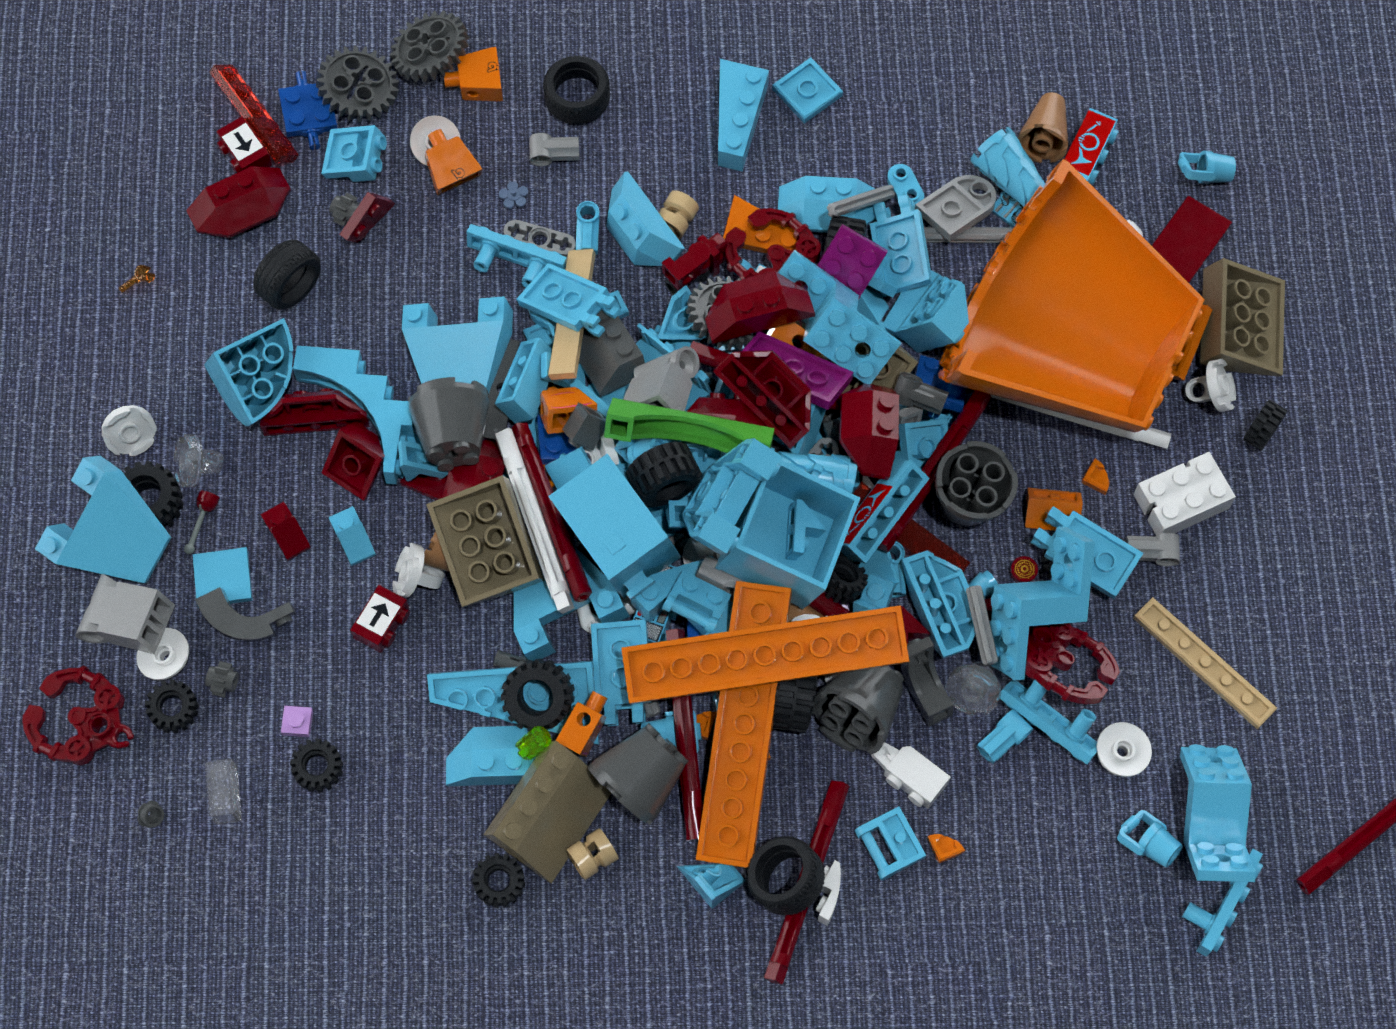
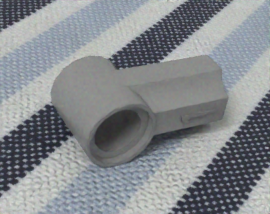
(545, 149)
(1162, 548)
(717, 577)

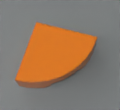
(1097, 477)
(706, 721)
(944, 847)

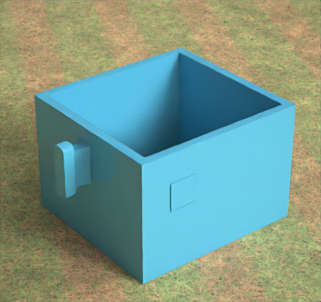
(615, 527)
(763, 533)

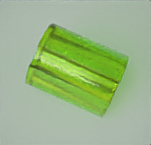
(533, 743)

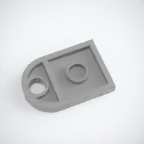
(957, 206)

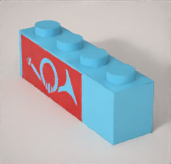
(1091, 144)
(882, 509)

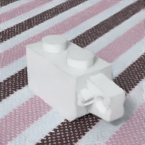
(912, 774)

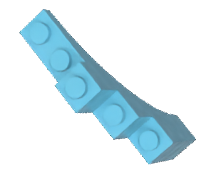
(346, 372)

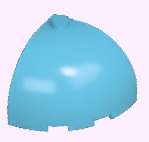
(253, 371)

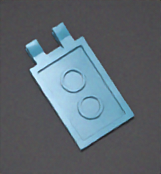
(905, 243)
(568, 299)
(1112, 556)
(609, 667)

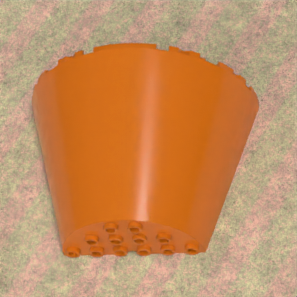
(1075, 312)

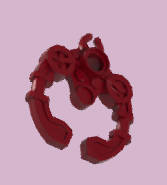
(777, 255)
(1047, 649)
(86, 721)

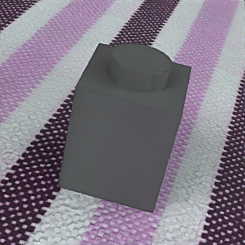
(584, 427)

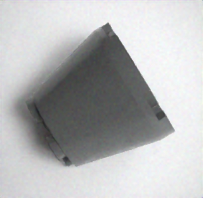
(450, 420)
(975, 471)
(859, 707)
(641, 772)

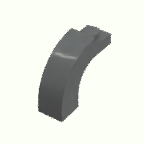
(222, 616)
(925, 683)

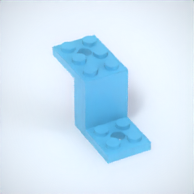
(838, 323)
(1042, 602)
(1217, 814)

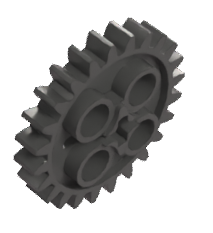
(429, 46)
(336, 73)
(700, 304)

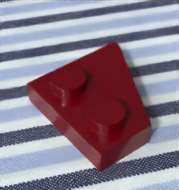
(366, 216)

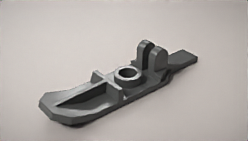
(496, 418)

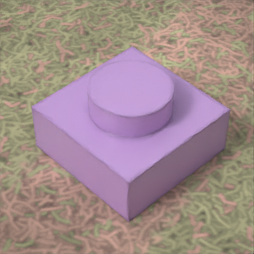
(297, 721)

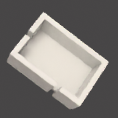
(1184, 495)

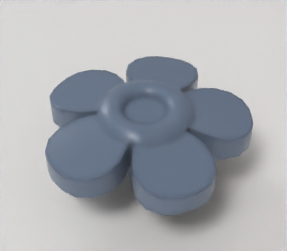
(513, 195)

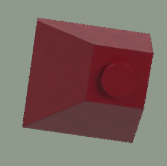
(354, 459)

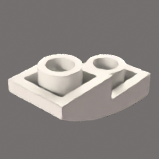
(831, 887)

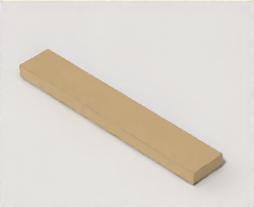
(567, 341)
(1205, 663)

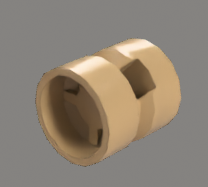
(678, 211)
(582, 858)

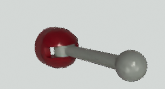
(205, 502)

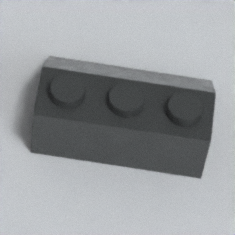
(611, 357)

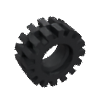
(1265, 425)
(854, 581)
(166, 691)
(310, 750)
(505, 896)

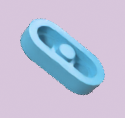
(906, 184)

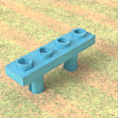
(507, 248)
(1057, 727)
(1225, 916)

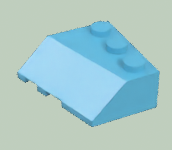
(937, 316)

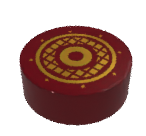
(1023, 569)

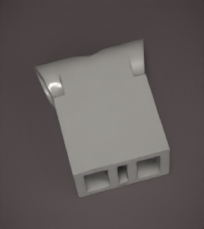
(665, 380)
(125, 616)

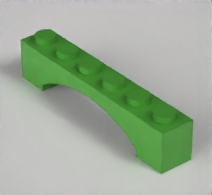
(636, 420)

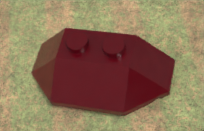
(239, 202)
(757, 305)
(770, 391)
(724, 408)
(312, 413)
(870, 428)
(466, 476)

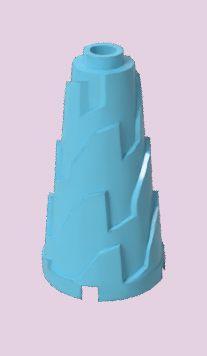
(1008, 165)
(837, 468)

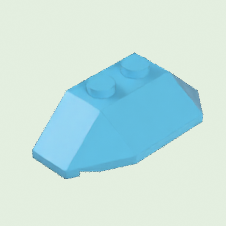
(812, 194)
(639, 225)
(940, 601)
(487, 758)

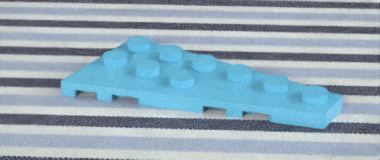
(482, 690)

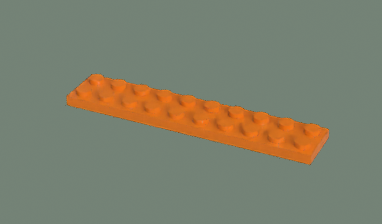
(765, 654)
(741, 742)

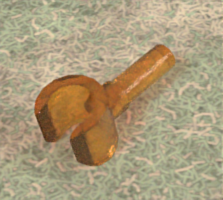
(139, 274)

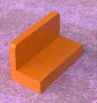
(1042, 500)

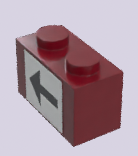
(242, 146)
(380, 619)

